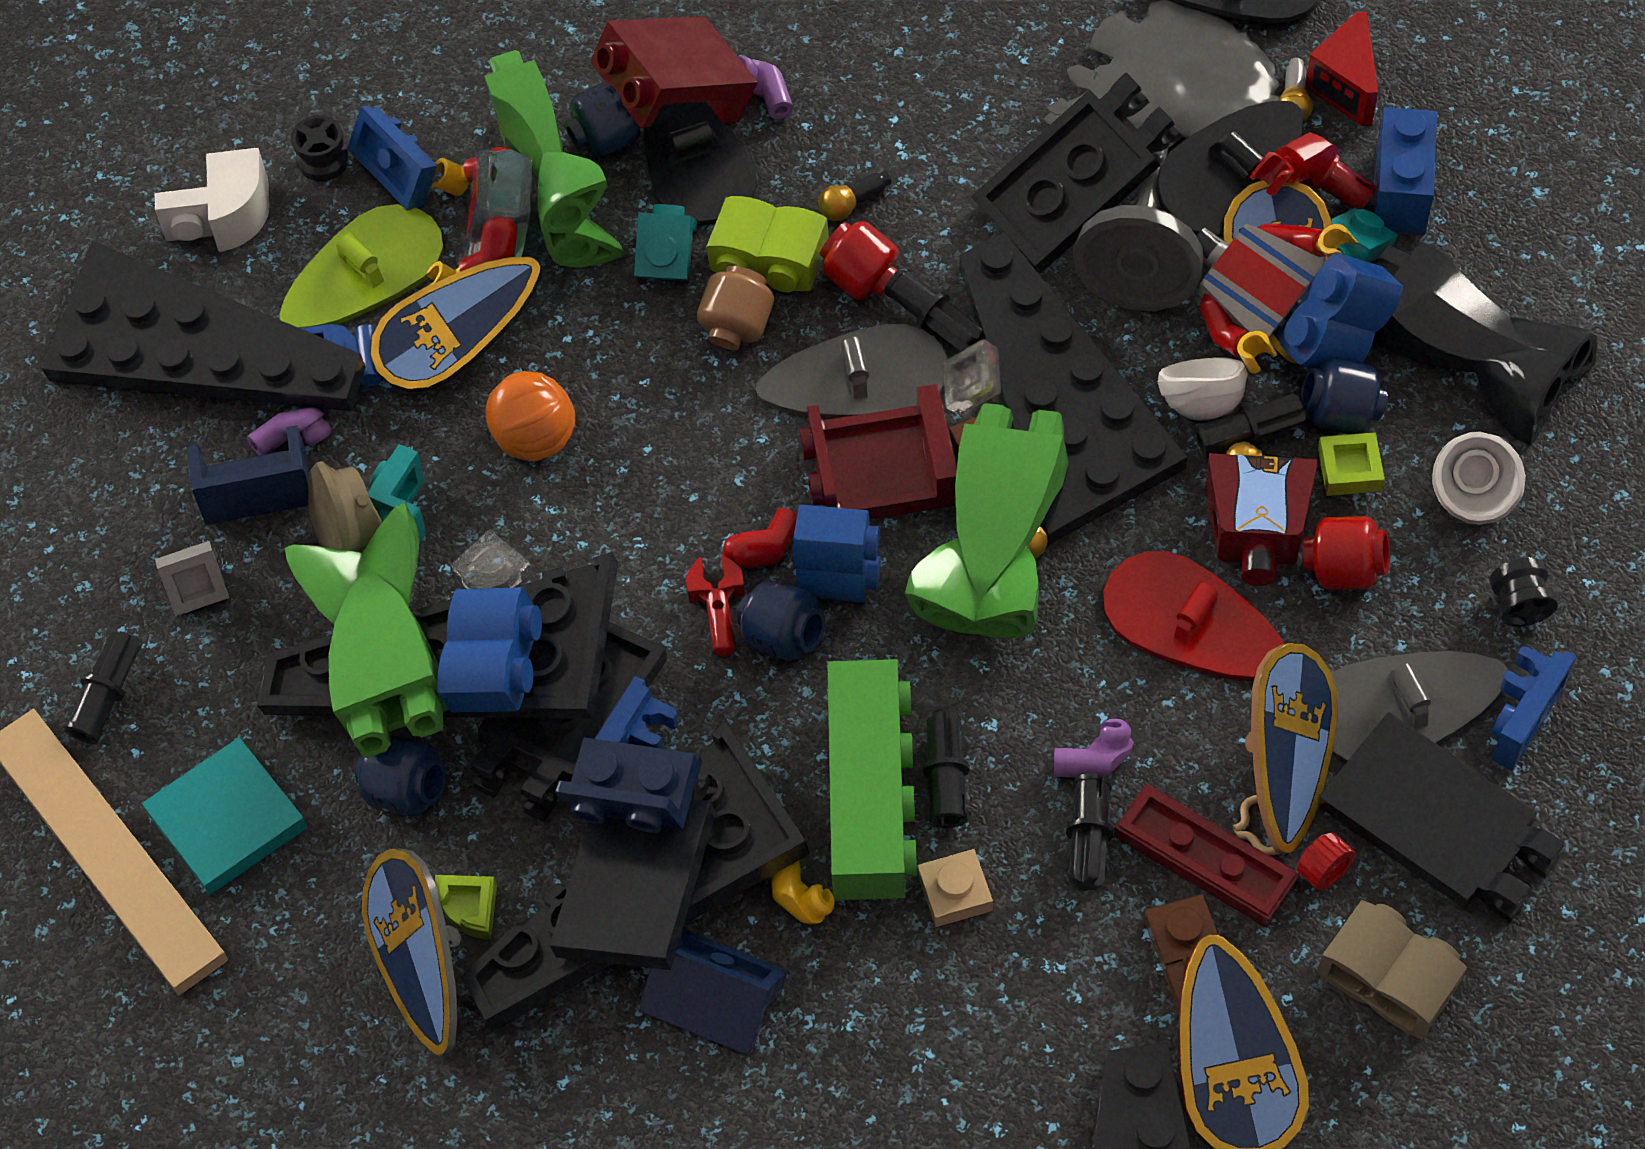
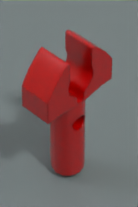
(717, 601)

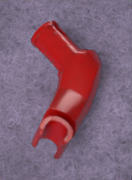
(1317, 165)

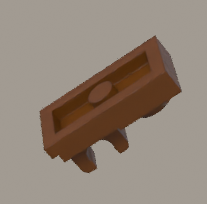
(1174, 934)

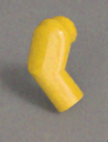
(802, 902)

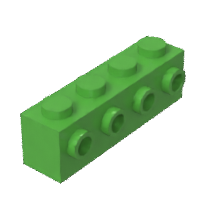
(866, 780)

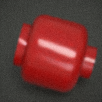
(859, 259)
(1347, 553)

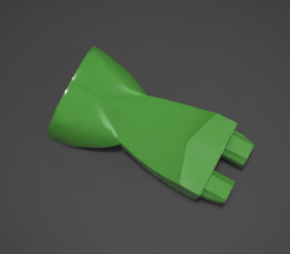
(566, 183)
(1002, 491)
(377, 653)

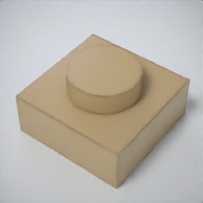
(955, 888)

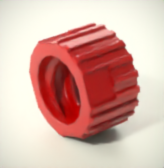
(1325, 861)

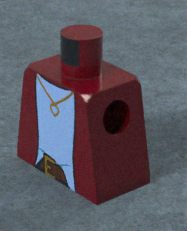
(1258, 510)

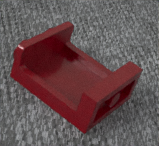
(672, 64)
(883, 459)

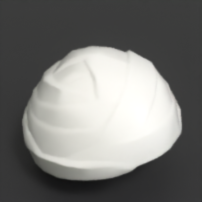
(1203, 387)
(1478, 478)

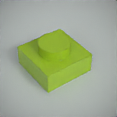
(1351, 464)

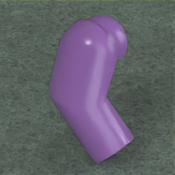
(770, 87)
(274, 433)
(1101, 756)

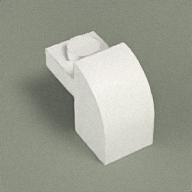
(228, 208)

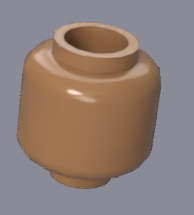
(735, 307)

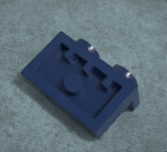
(630, 784)

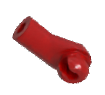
(763, 547)

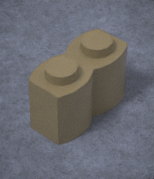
(1392, 968)

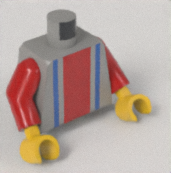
(1260, 281)

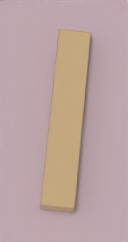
(108, 853)

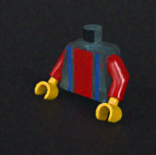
(496, 205)

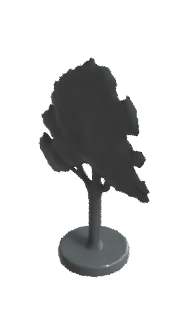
(1197, 74)

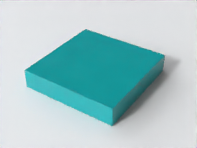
(224, 815)

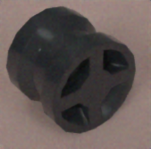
(320, 148)
(1523, 592)

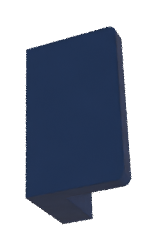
(713, 992)

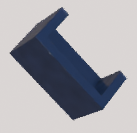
(250, 484)

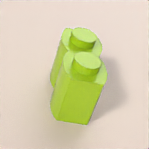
(769, 240)

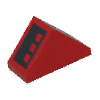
(1344, 71)

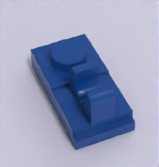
(392, 157)
(1536, 695)
(633, 715)

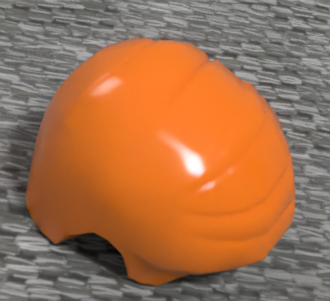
(530, 416)

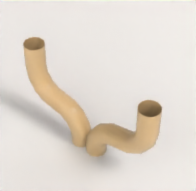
(1245, 835)

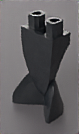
(1457, 327)

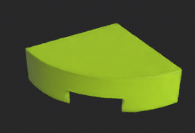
(468, 902)

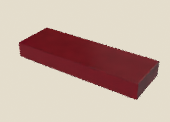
(1206, 855)

